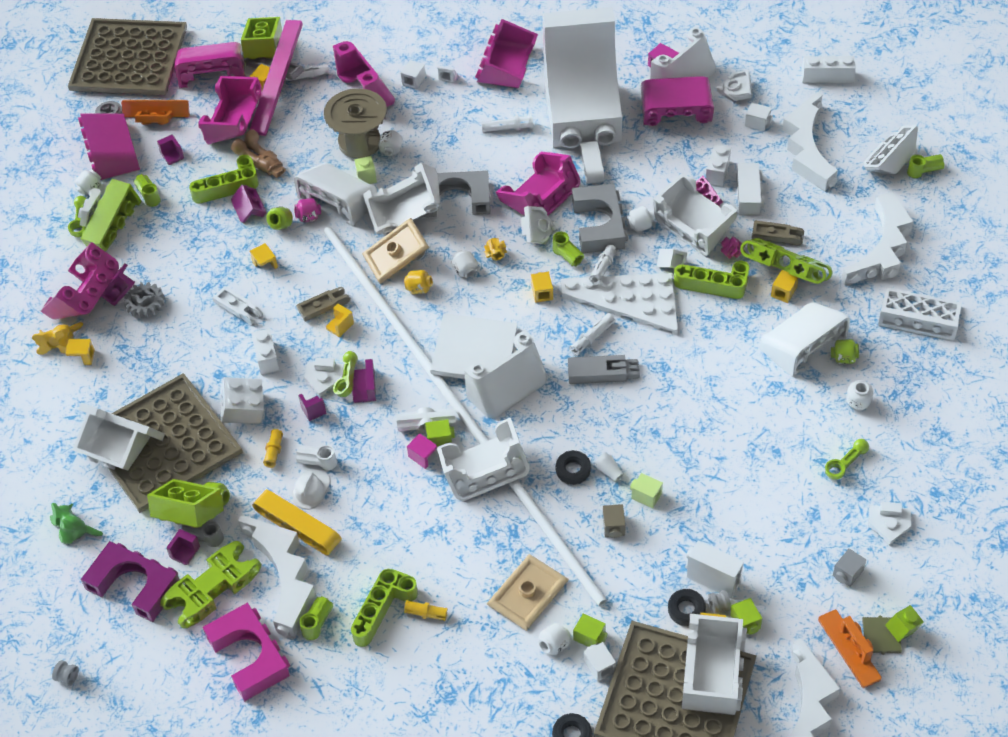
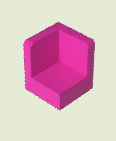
(420, 449)

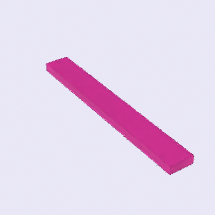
(276, 76)

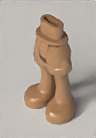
(265, 161)

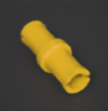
(273, 448)
(425, 610)

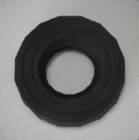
(573, 478)
(685, 595)
(572, 720)

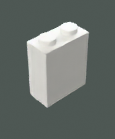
(714, 568)

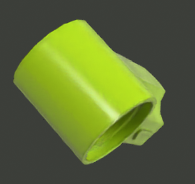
(920, 165)
(147, 190)
(565, 248)
(315, 617)

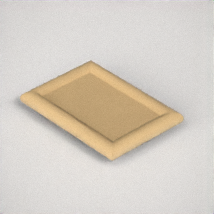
(395, 250)
(527, 592)

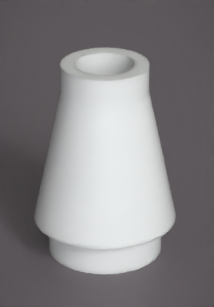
(608, 466)

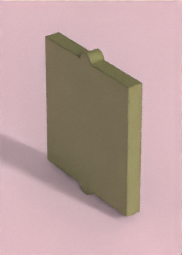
(879, 635)

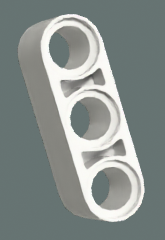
(591, 162)

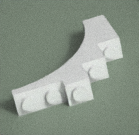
(883, 259)

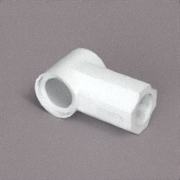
(322, 456)

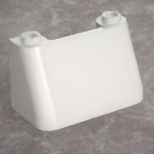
(691, 62)
(336, 189)
(404, 200)
(692, 215)
(803, 334)
(508, 381)
(486, 464)

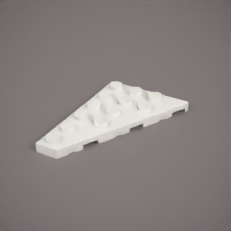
(641, 297)

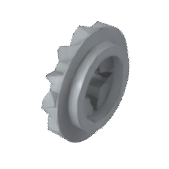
(107, 106)

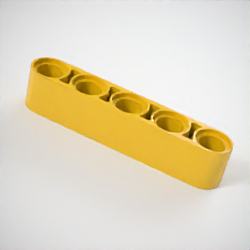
(294, 519)

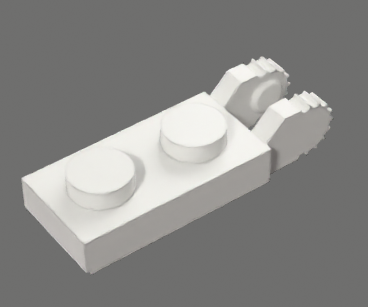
(89, 206)
(236, 304)

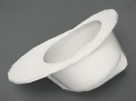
(310, 488)

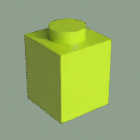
(439, 432)
(748, 612)
(904, 623)
(589, 631)

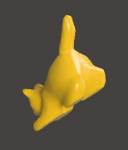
(55, 338)

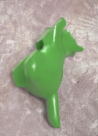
(70, 525)

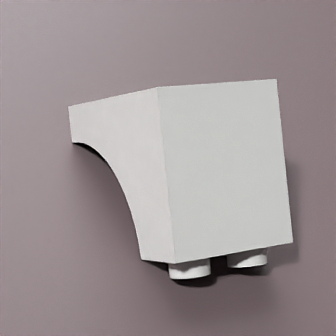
(581, 77)

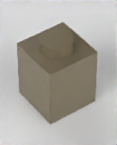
(614, 520)

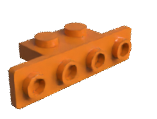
(155, 110)
(852, 646)

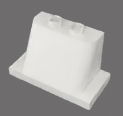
(112, 438)

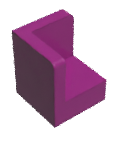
(170, 149)
(313, 407)
(183, 547)

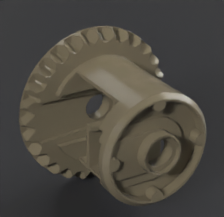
(356, 119)

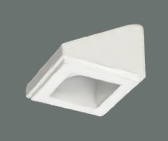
(447, 74)

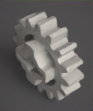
(142, 300)

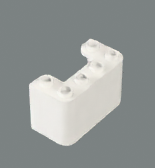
(714, 664)

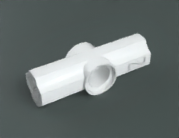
(417, 420)

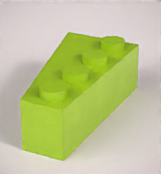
(110, 214)

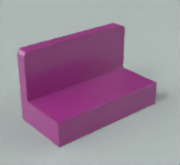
(247, 202)
(118, 286)
(364, 383)

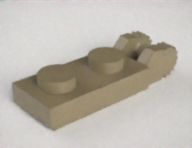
(777, 232)
(322, 303)

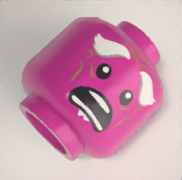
(307, 210)

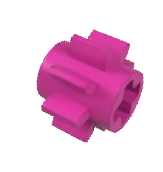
(731, 247)

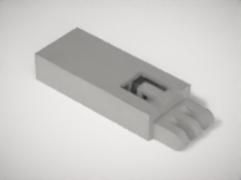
(594, 369)

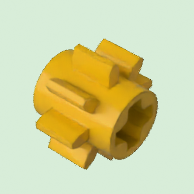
(495, 249)

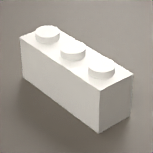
(828, 69)
(749, 188)

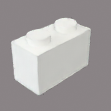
(718, 165)
(265, 351)

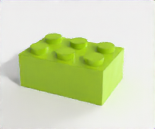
(261, 37)
(185, 503)

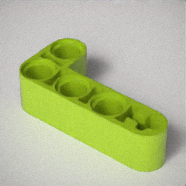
(225, 183)
(712, 281)
(380, 607)

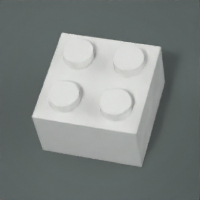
(241, 400)

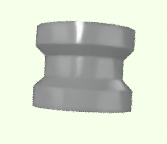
(719, 602)
(65, 673)

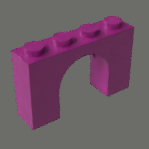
(118, 560)

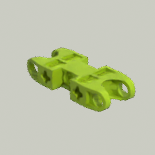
(799, 266)
(200, 593)

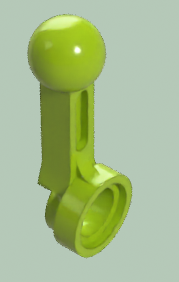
(78, 203)
(350, 359)
(860, 446)

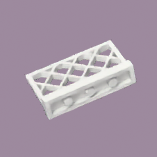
(918, 322)

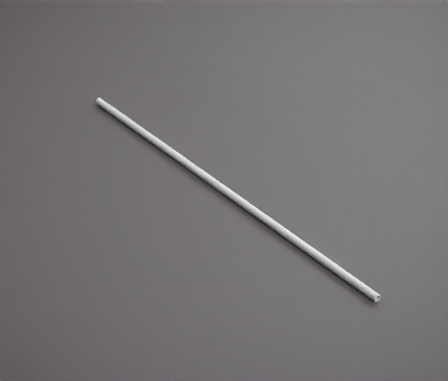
(522, 494)

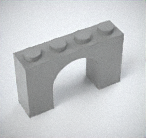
(473, 182)
(605, 200)

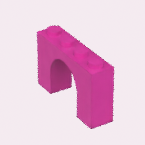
(245, 625)

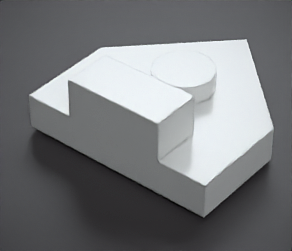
(737, 86)
(537, 225)
(323, 374)
(889, 520)

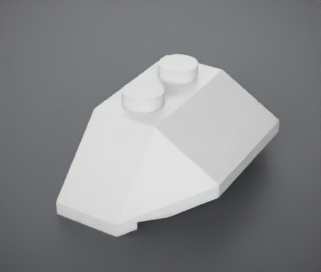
(893, 151)

